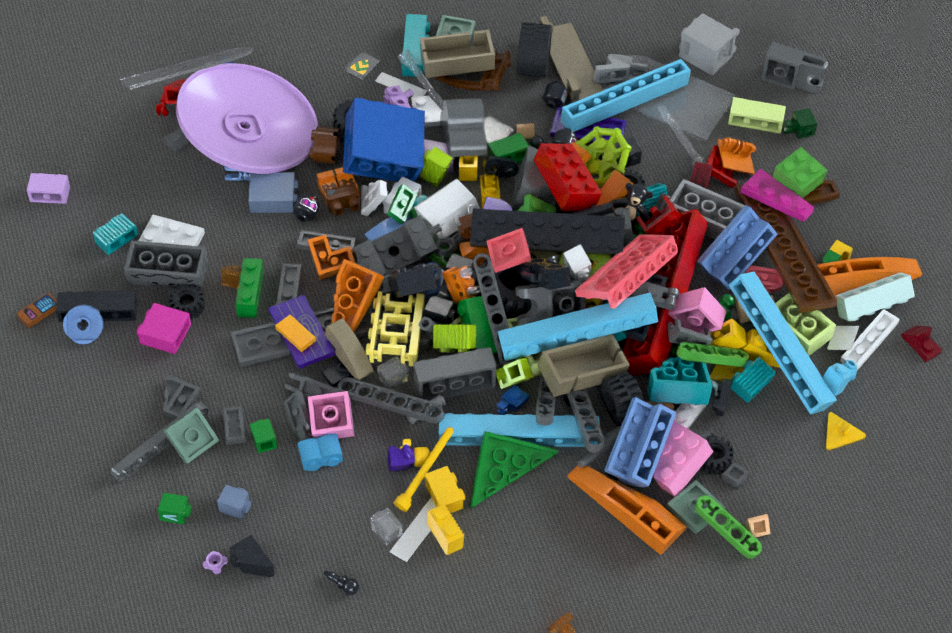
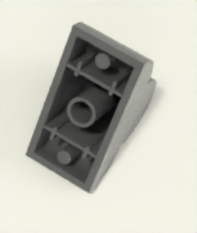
(464, 127)
(530, 182)

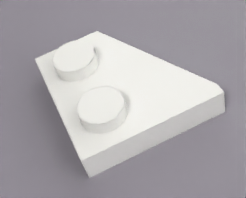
(431, 109)
(372, 196)

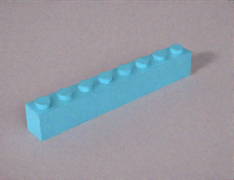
(625, 95)
(577, 326)
(782, 343)
(470, 428)

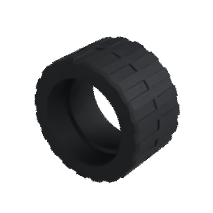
(534, 49)

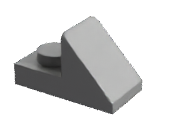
(611, 72)

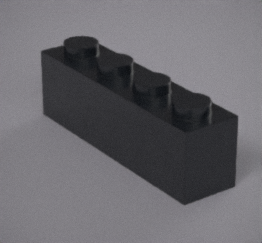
(111, 304)

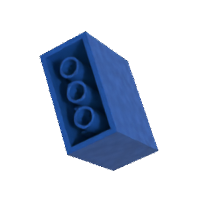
(383, 140)

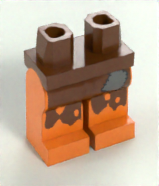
(339, 191)

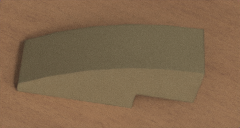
(349, 349)

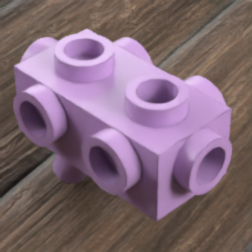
(395, 96)

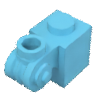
(839, 375)

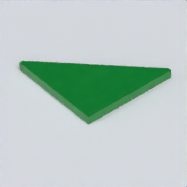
(502, 462)

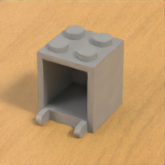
(707, 44)

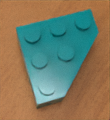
(680, 382)

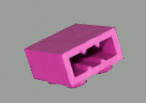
(164, 328)

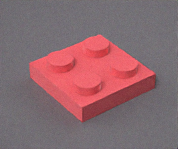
(508, 250)

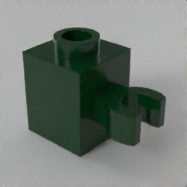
(802, 123)

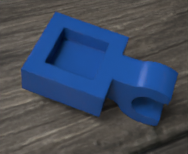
(513, 398)

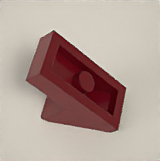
(701, 174)
(920, 340)

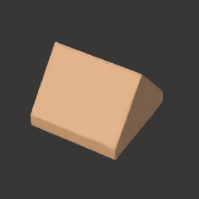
(526, 130)
(758, 525)

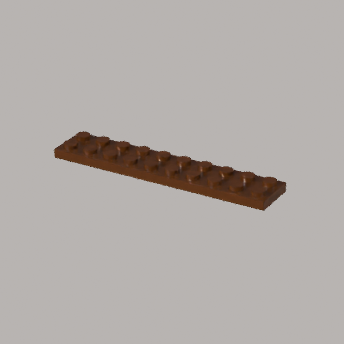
(793, 259)

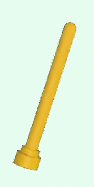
(403, 501)

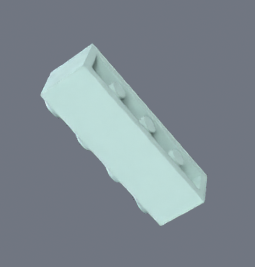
(875, 296)

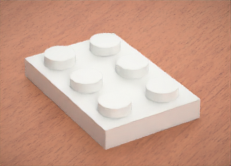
(171, 232)

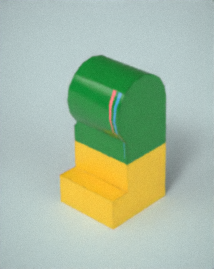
(837, 252)

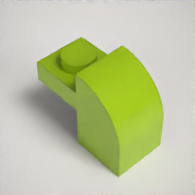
(514, 373)

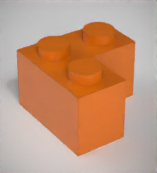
(325, 260)

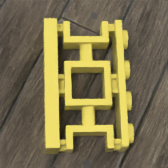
(411, 328)

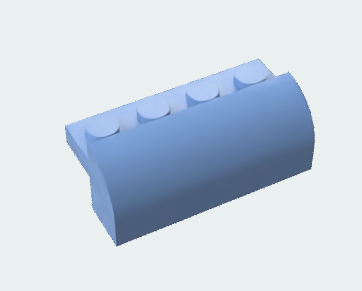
(736, 247)
(640, 443)

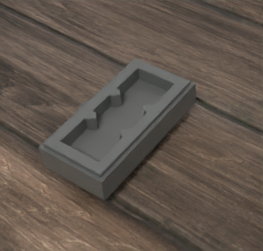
(234, 425)

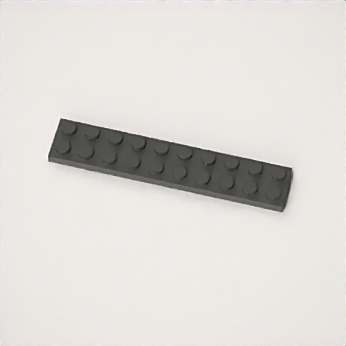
(266, 343)

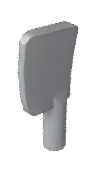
(628, 60)

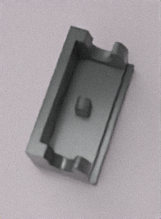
(679, 334)

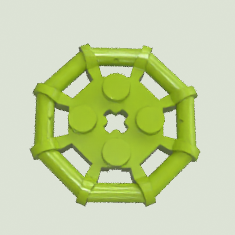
(609, 150)

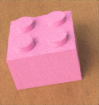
(698, 311)
(331, 415)

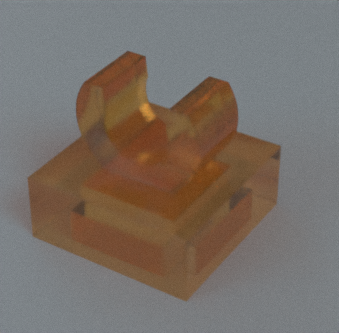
(231, 276)
(562, 624)

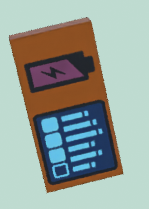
(37, 310)

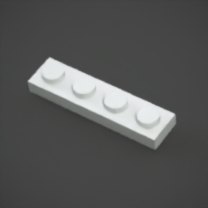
(871, 338)

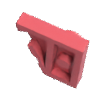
(769, 278)

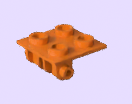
(736, 155)

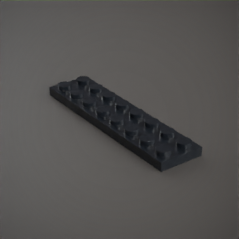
(551, 230)

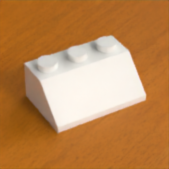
(446, 207)

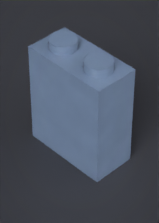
(272, 192)

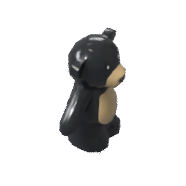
(635, 197)

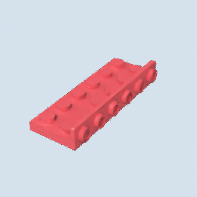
(629, 269)

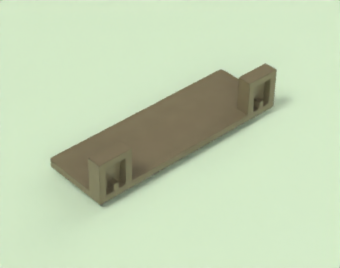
(571, 62)

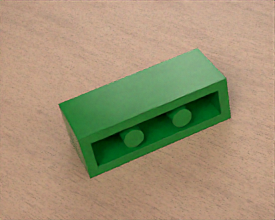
(249, 288)
(474, 313)

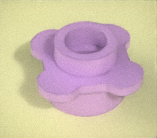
(212, 557)

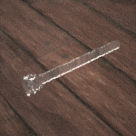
(407, 58)
(694, 156)

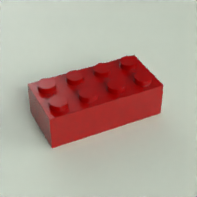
(567, 176)

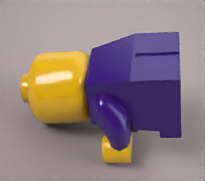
(405, 457)

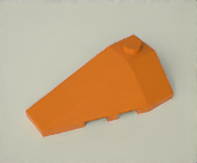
(354, 293)

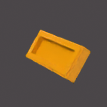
(295, 333)

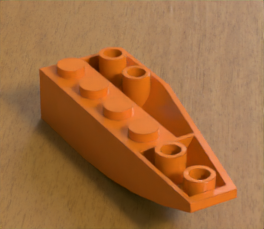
(854, 273)
(633, 509)

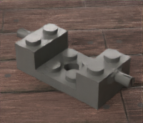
(412, 240)

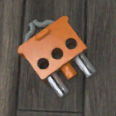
(460, 283)

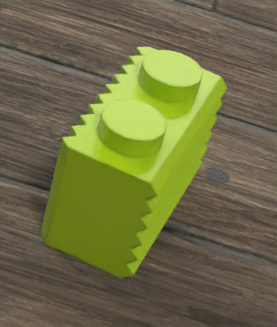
(435, 166)
(454, 337)

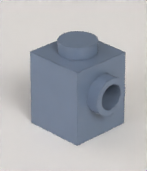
(234, 501)

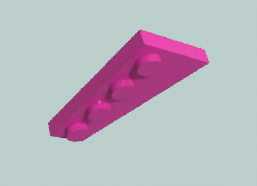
(776, 195)

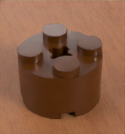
(325, 145)

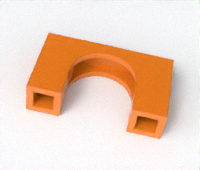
(614, 186)

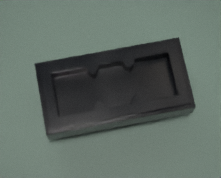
(336, 373)

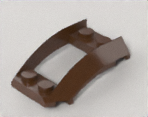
(490, 79)

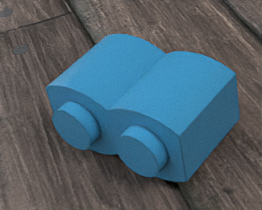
(320, 452)

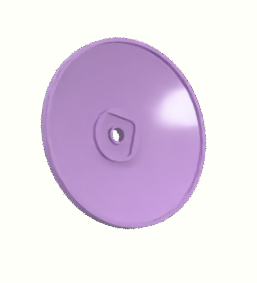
(235, 95)

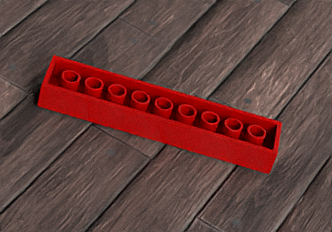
(679, 270)

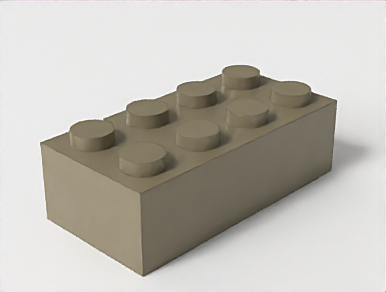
(453, 54)
(582, 364)

